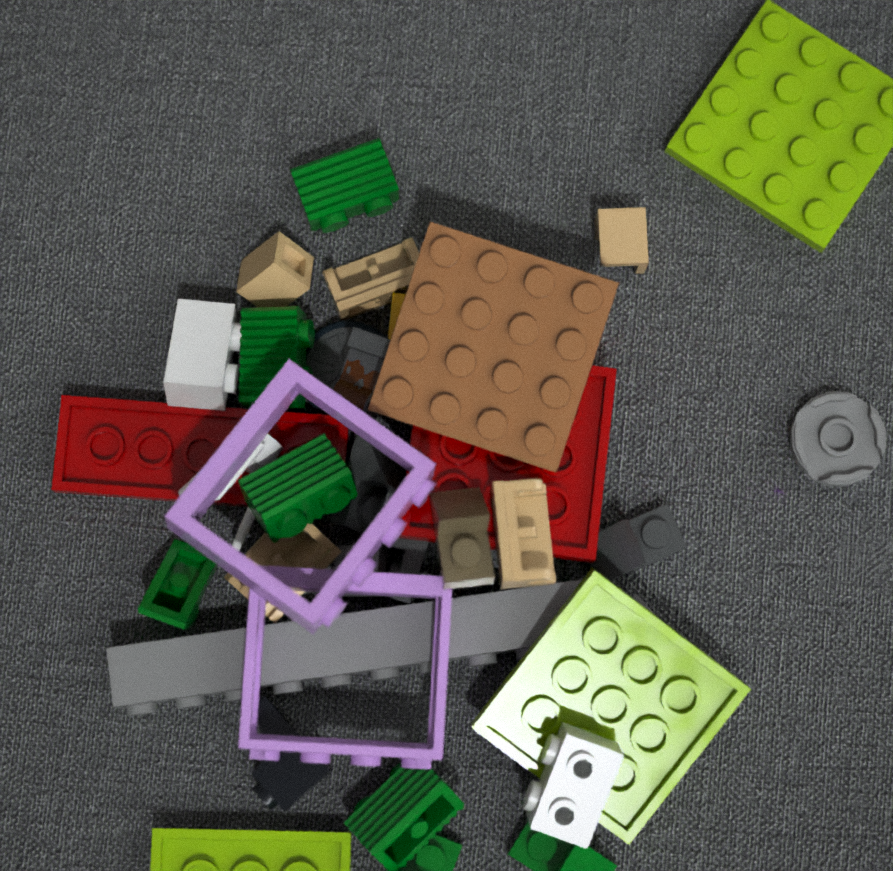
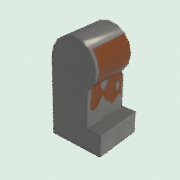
(362, 369)

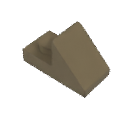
(462, 538)

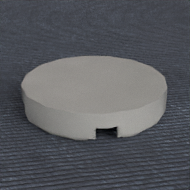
(837, 439)

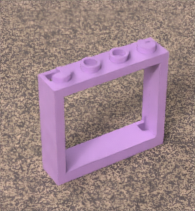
(238, 447)
(361, 751)

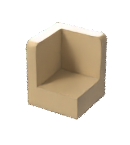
(622, 237)
(275, 273)

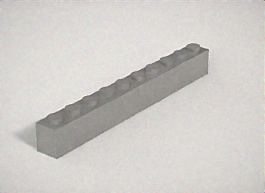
(354, 644)

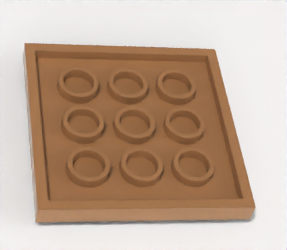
(493, 346)

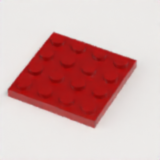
(572, 492)

